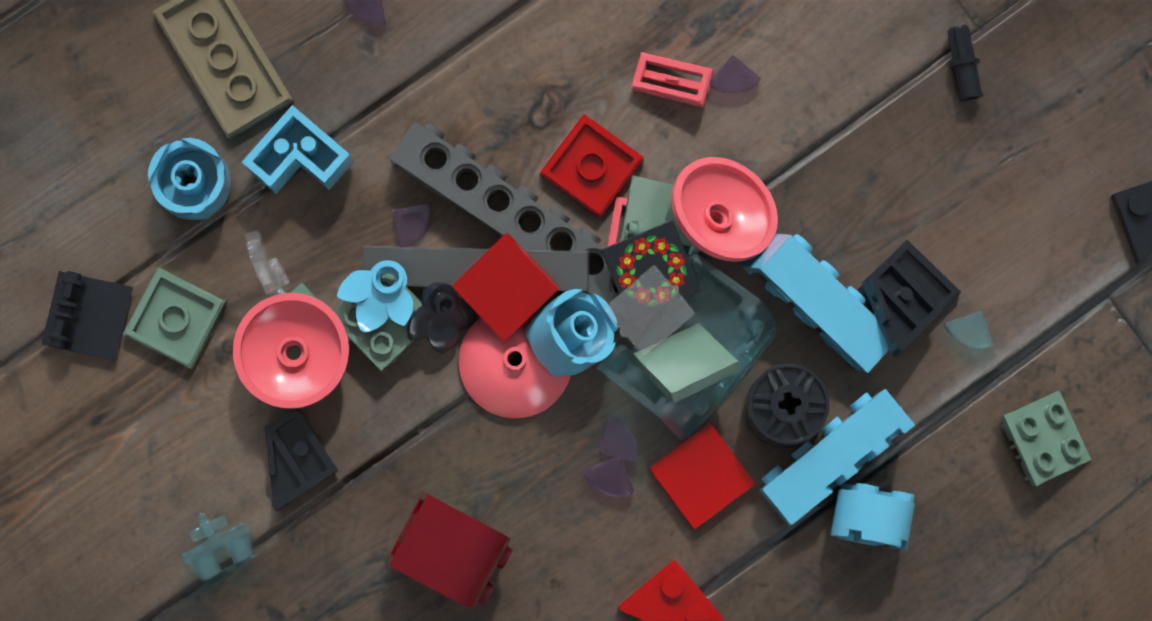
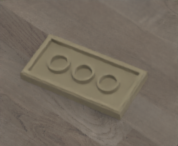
(224, 61)

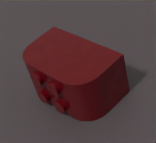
(449, 552)

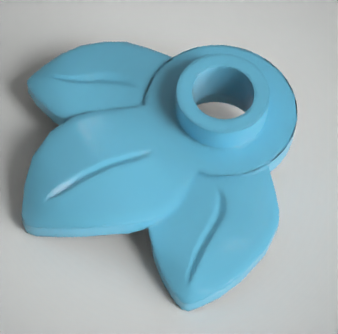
(376, 301)

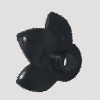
(439, 319)

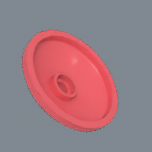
(734, 199)
(264, 343)
(496, 384)

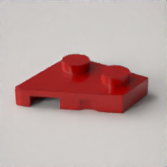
(670, 597)

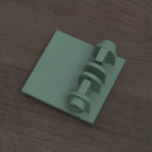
(648, 207)
(383, 344)
(1045, 438)

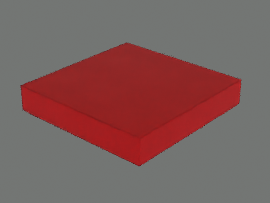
(591, 166)
(506, 286)
(702, 476)

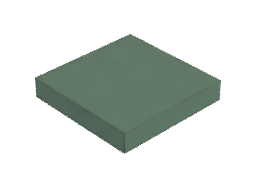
(174, 318)
(687, 363)

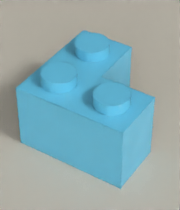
(296, 144)

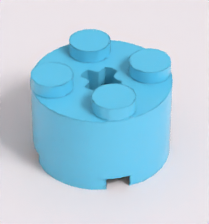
(189, 158)
(571, 333)
(873, 516)

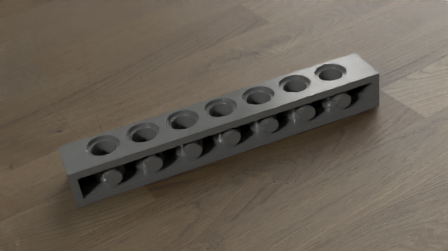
(411, 159)

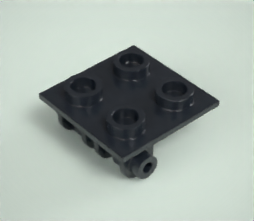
(87, 315)

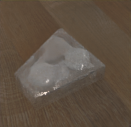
(269, 270)

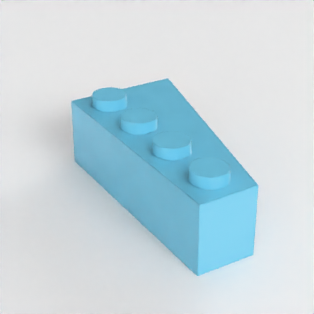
(821, 300)
(835, 456)

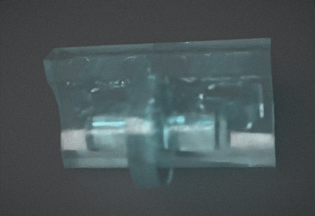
(203, 557)

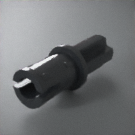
(964, 63)

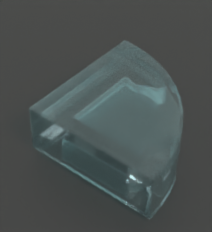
(970, 331)

